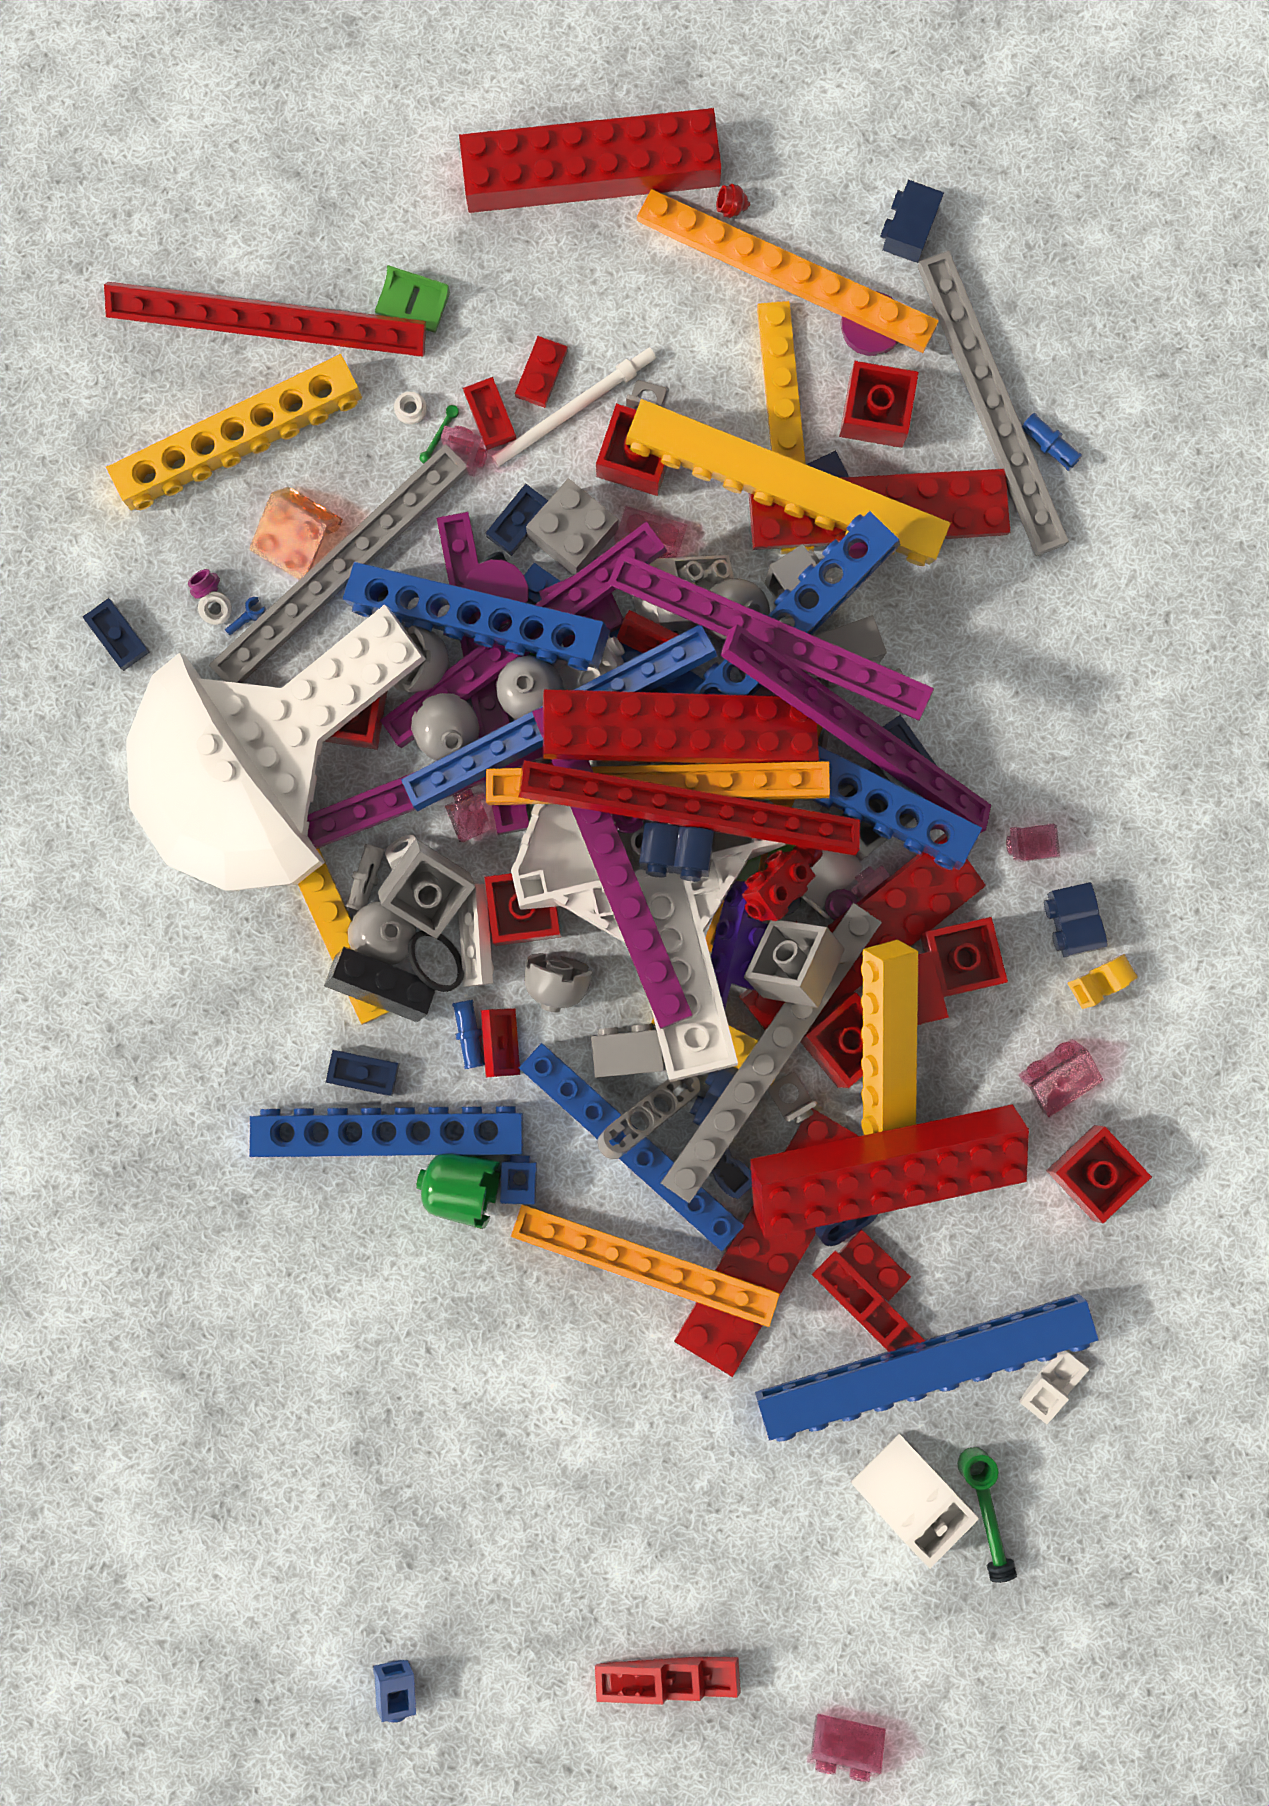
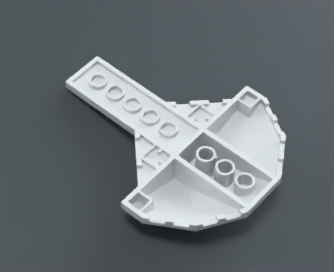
(231, 766)
(558, 871)

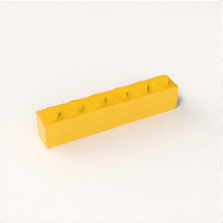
(889, 1036)

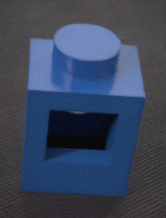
(510, 1191)
(396, 1678)

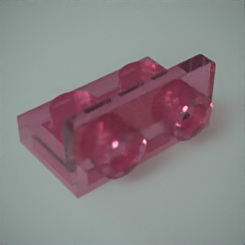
(668, 531)
(1061, 1076)
(847, 1748)

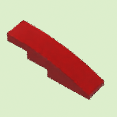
(865, 1303)
(667, 1679)

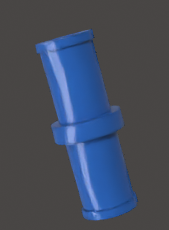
(1051, 441)
(468, 1034)

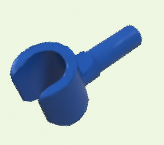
(246, 616)

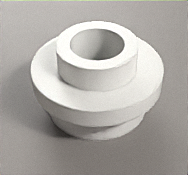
(410, 398)
(215, 618)

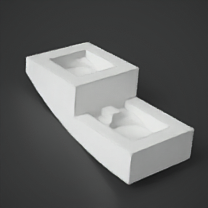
(1048, 1391)

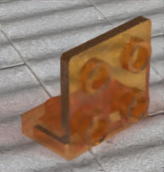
(292, 531)

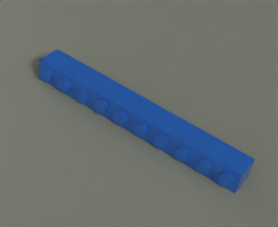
(926, 1367)

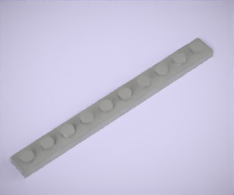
(992, 403)
(333, 570)
(761, 1068)

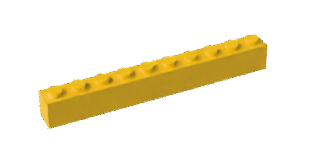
(779, 479)

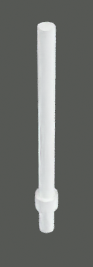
(624, 372)

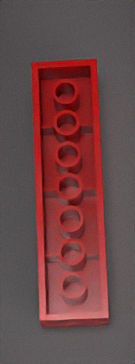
(590, 160)
(889, 1170)

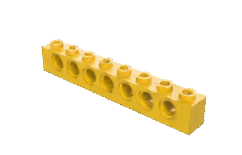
(217, 431)

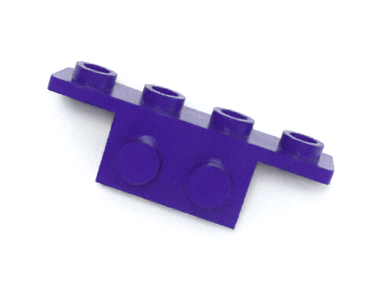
(735, 942)

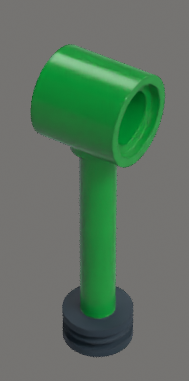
(1001, 1568)

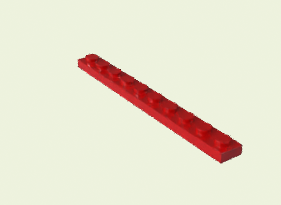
(265, 319)
(689, 808)

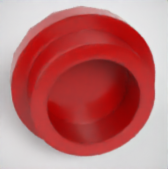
(731, 201)

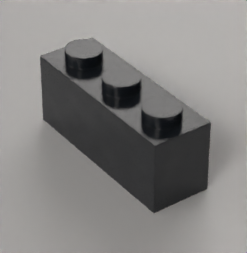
(379, 984)

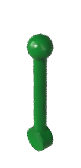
(452, 412)

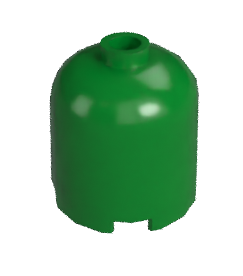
(459, 1188)

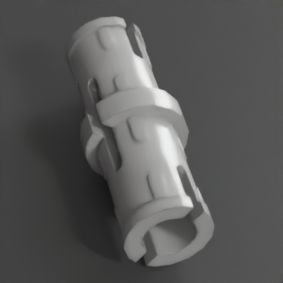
(365, 877)

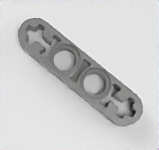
(647, 1111)

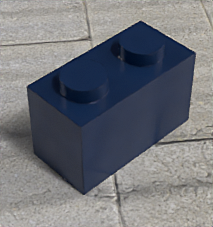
(912, 220)

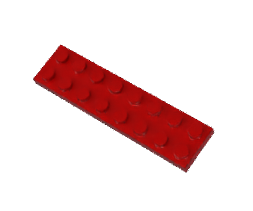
(969, 500)
(675, 728)
(907, 906)
(763, 1261)

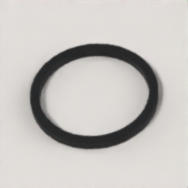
(413, 961)

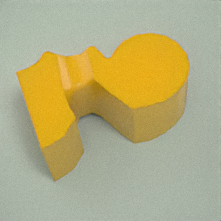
(1102, 981)

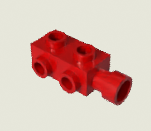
(787, 876)

